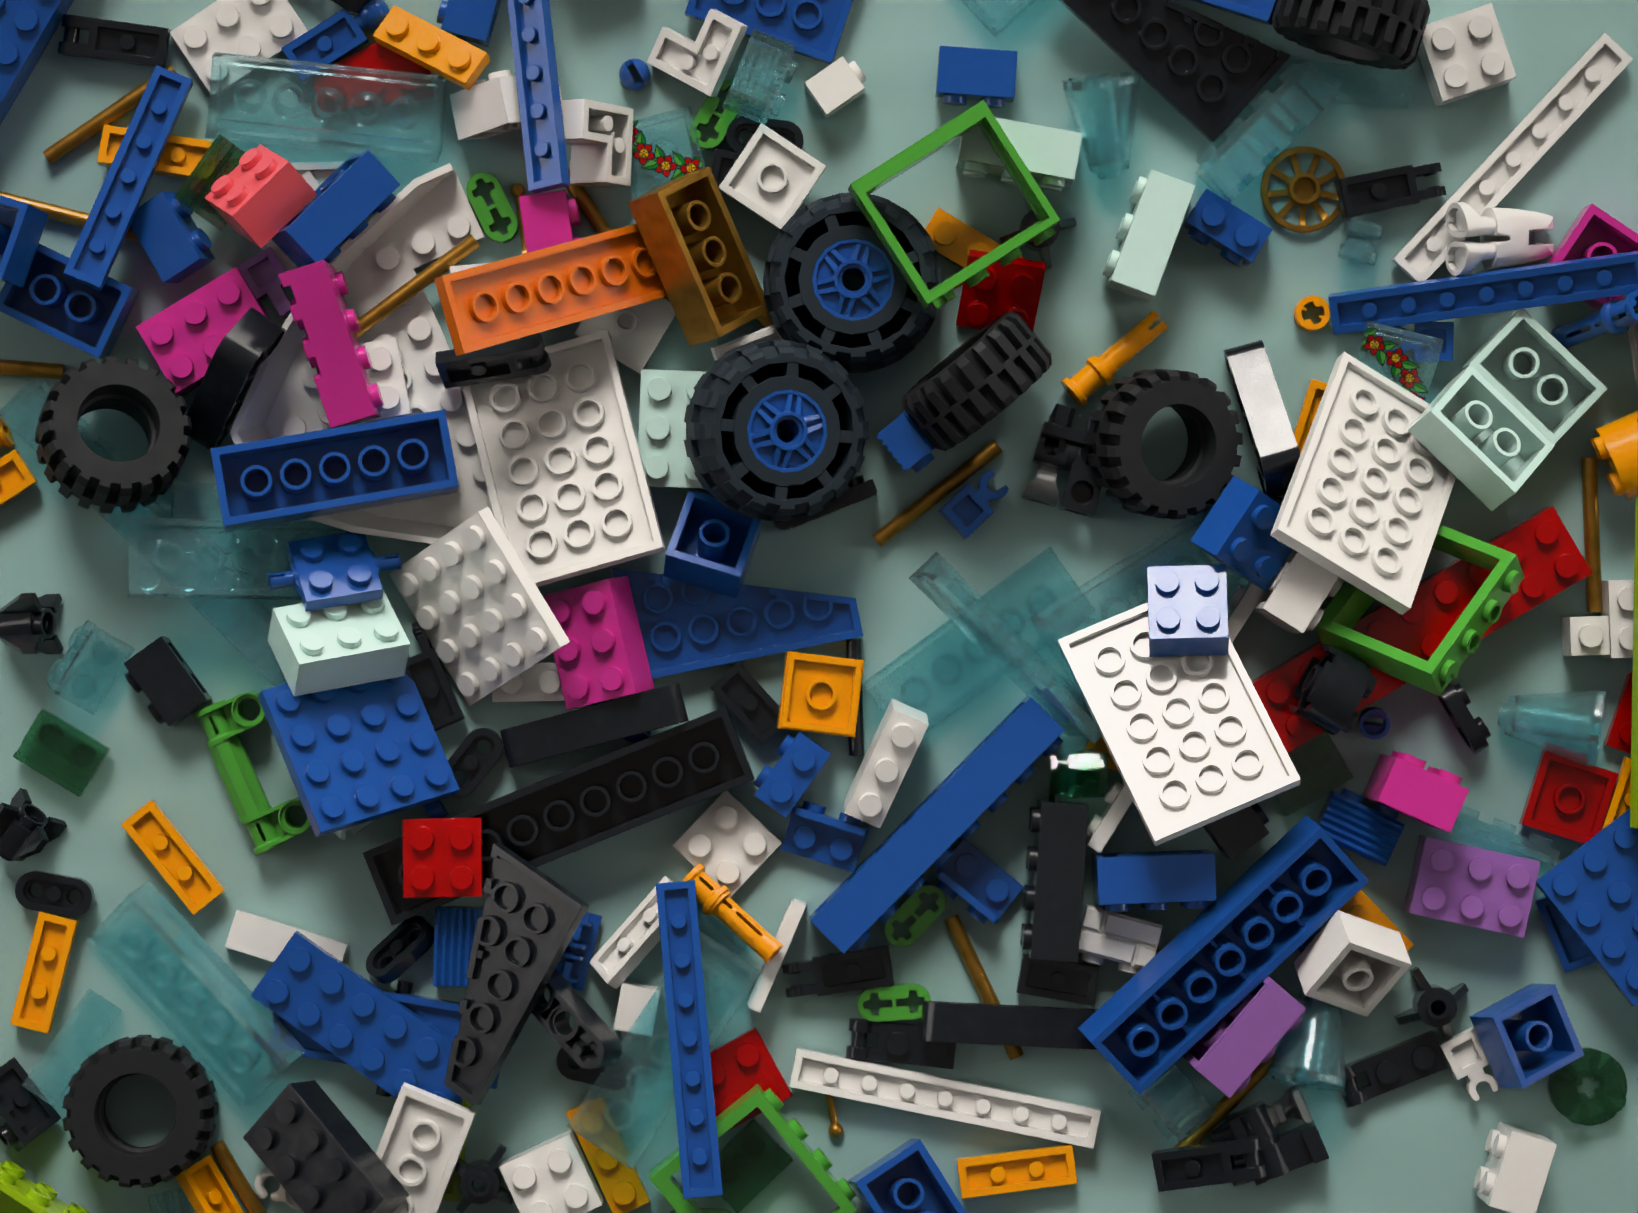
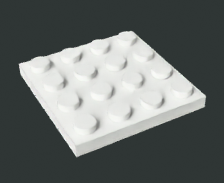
(479, 606)

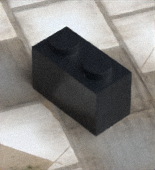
(166, 682)

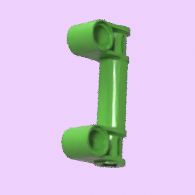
(223, 725)

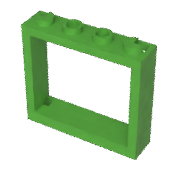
(1006, 253)
(1461, 640)
(791, 1131)

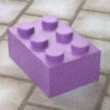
(1471, 886)
(1245, 1037)

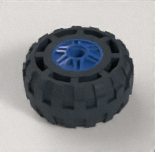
(813, 307)
(736, 438)

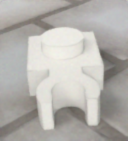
(1467, 1059)

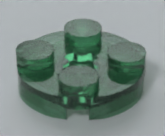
(1608, 1095)

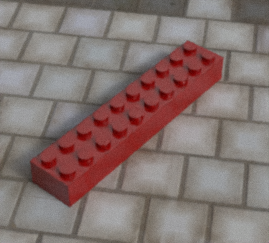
(1548, 564)

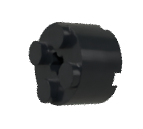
(1332, 690)

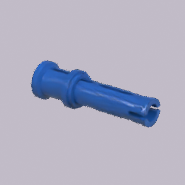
(1571, 333)

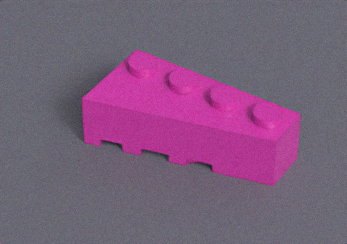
(333, 344)

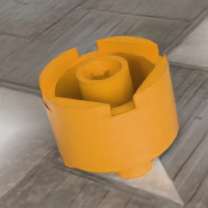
(1619, 446)

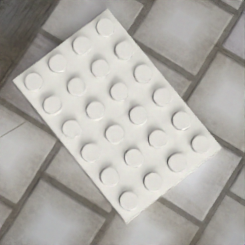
(565, 463)
(1366, 487)
(1177, 726)

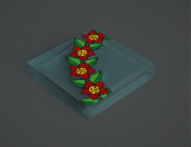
(664, 150)
(1401, 356)

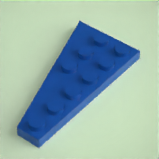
(701, 628)

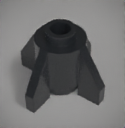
(1043, 248)
(30, 624)
(25, 828)
(1425, 997)
(489, 1172)

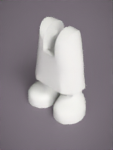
(1502, 237)

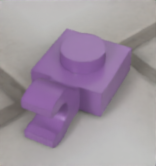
(263, 278)

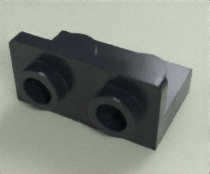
(21, 1111)

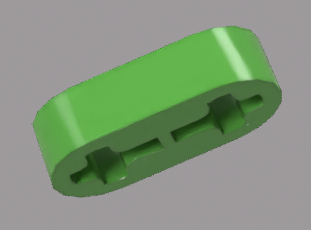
(706, 114)
(484, 212)
(922, 922)
(892, 1012)

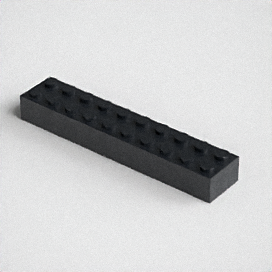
(589, 802)

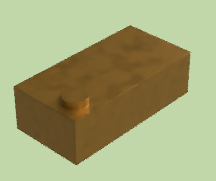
(699, 256)

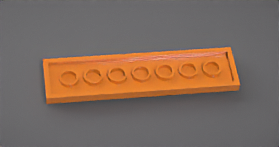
(548, 289)

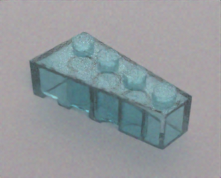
(1267, 131)

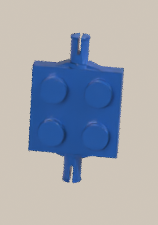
(334, 570)

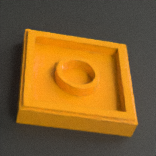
(820, 694)

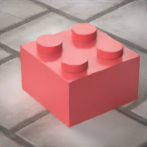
(260, 195)

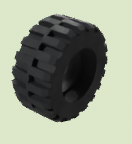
(1356, 30)
(977, 381)
(122, 389)
(1209, 451)
(99, 1143)

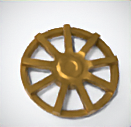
(1301, 189)

